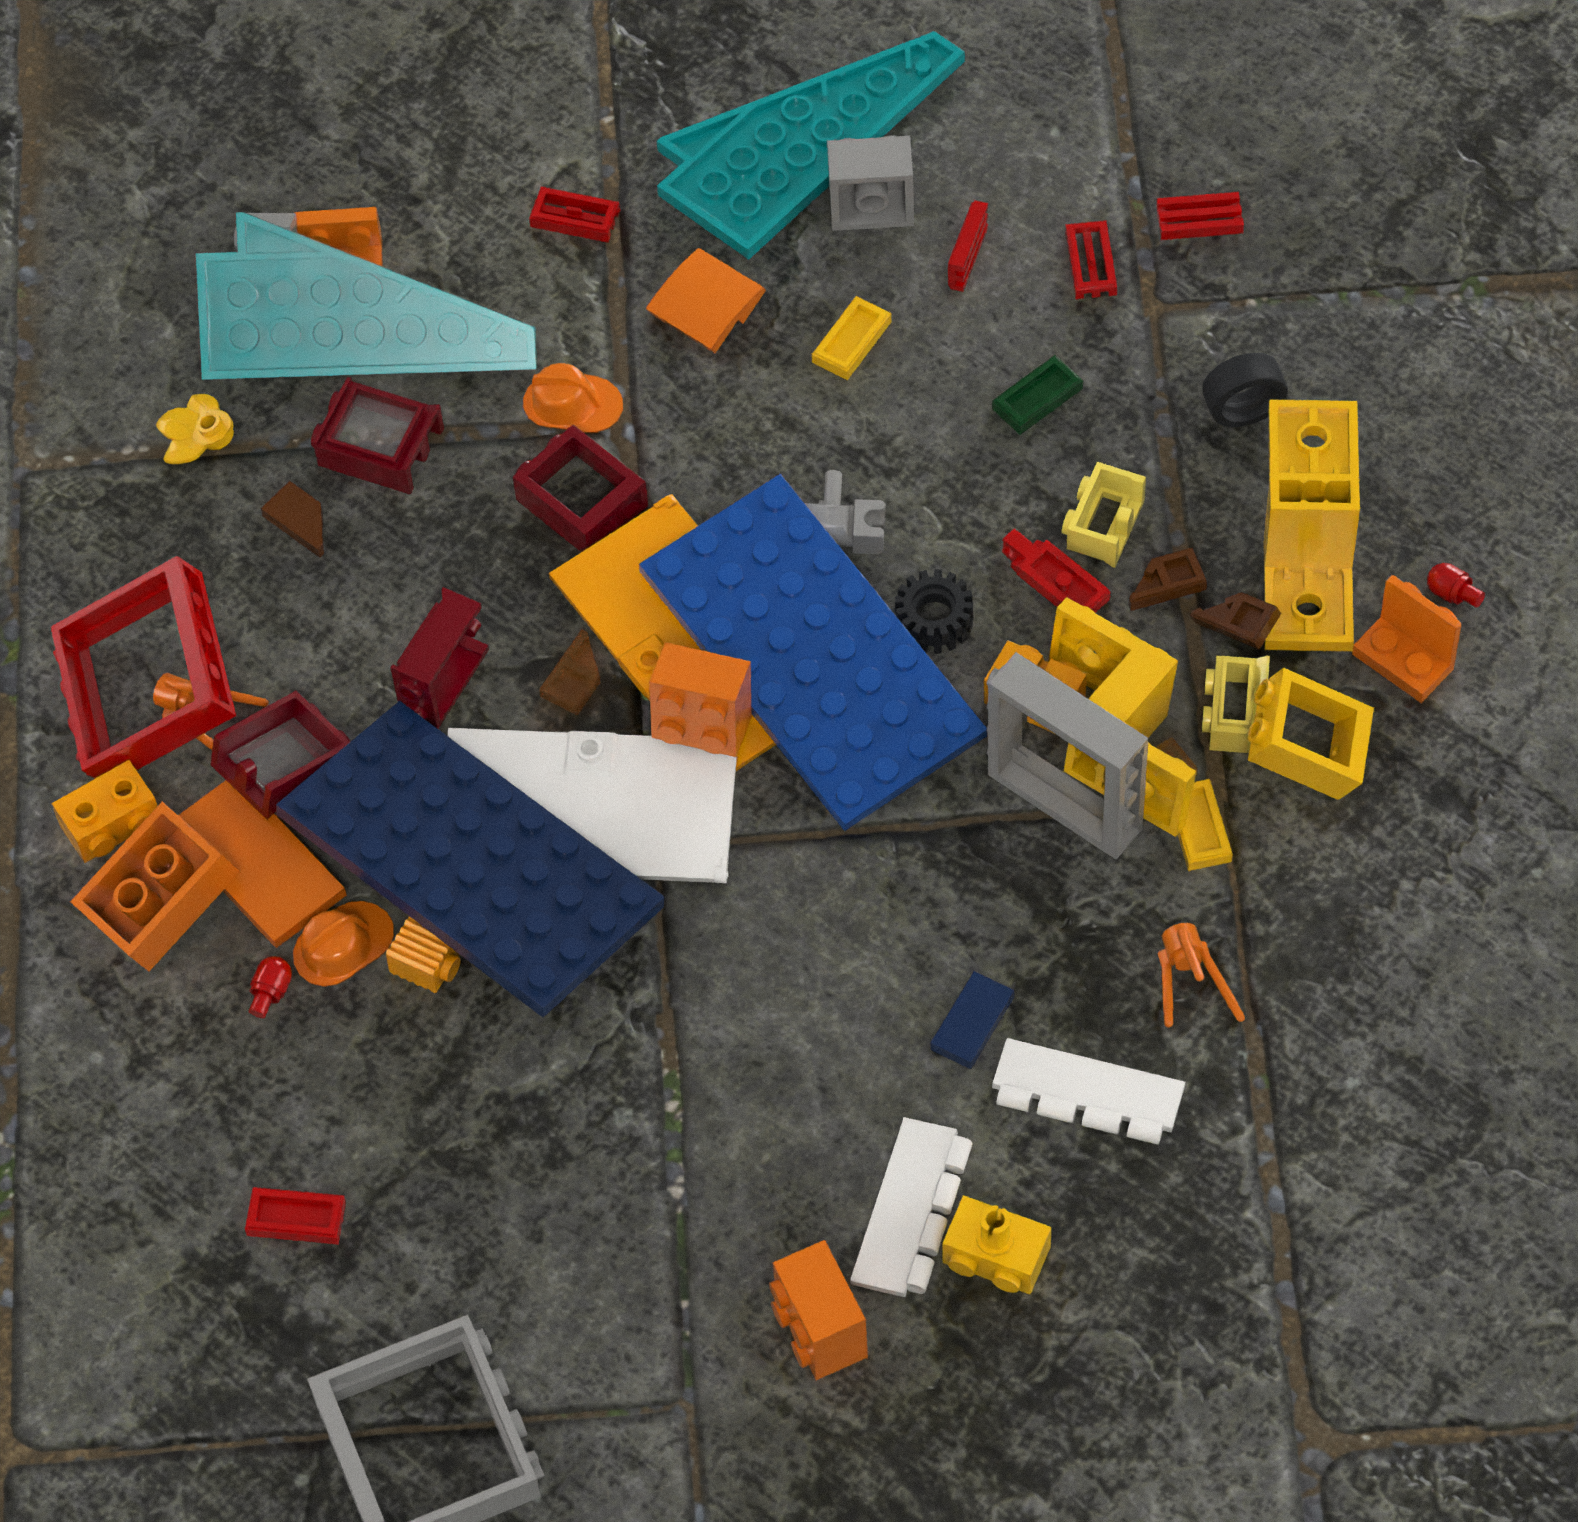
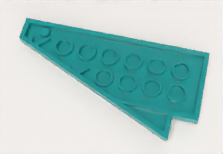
(769, 159)
(320, 311)

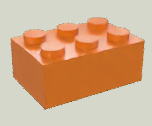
(155, 886)

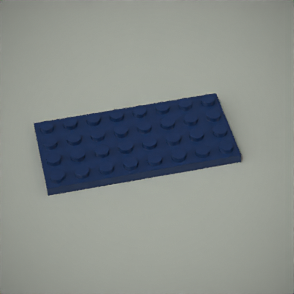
(471, 858)

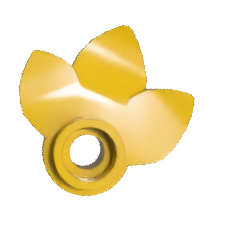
(195, 429)

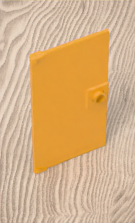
(627, 611)

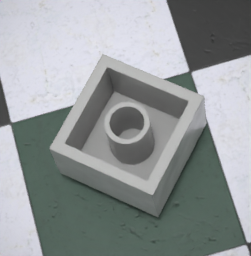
(871, 183)

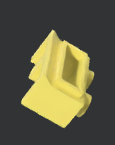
(1114, 485)
(1227, 733)

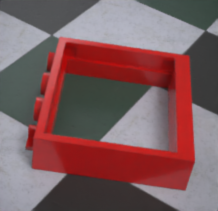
(74, 635)

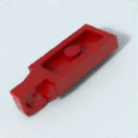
(1053, 572)

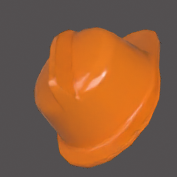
(567, 397)
(342, 942)

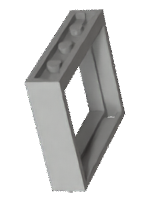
(1120, 748)
(407, 1357)

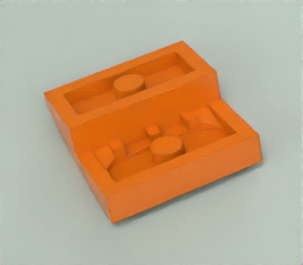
(705, 299)

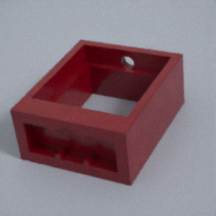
(606, 516)

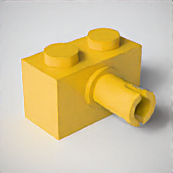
(996, 1245)

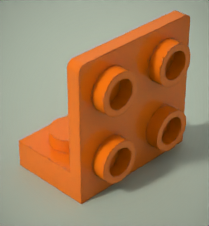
(348, 230)
(1411, 641)

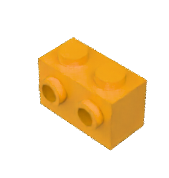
(104, 811)

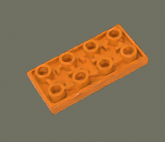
(279, 877)

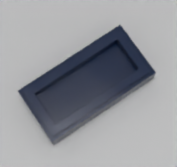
(972, 1020)

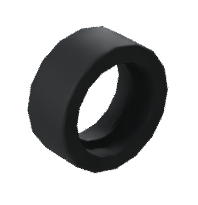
(1236, 375)

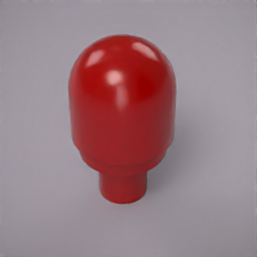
(1453, 585)
(269, 984)

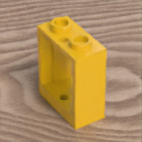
(1350, 738)

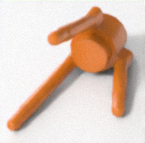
(175, 693)
(1187, 952)

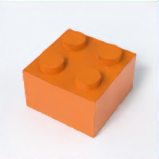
(700, 699)
(819, 1310)

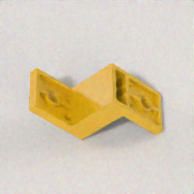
(1311, 523)
(1136, 687)

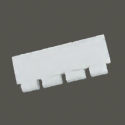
(1098, 1088)
(903, 1210)

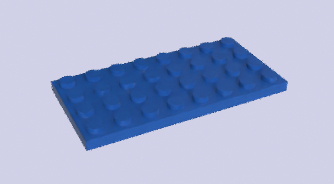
(828, 657)

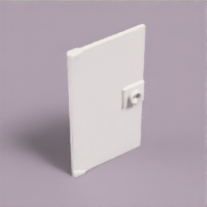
(632, 796)

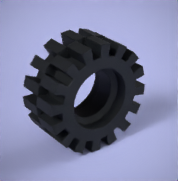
(940, 591)

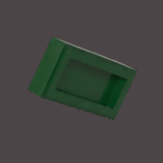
(1037, 394)

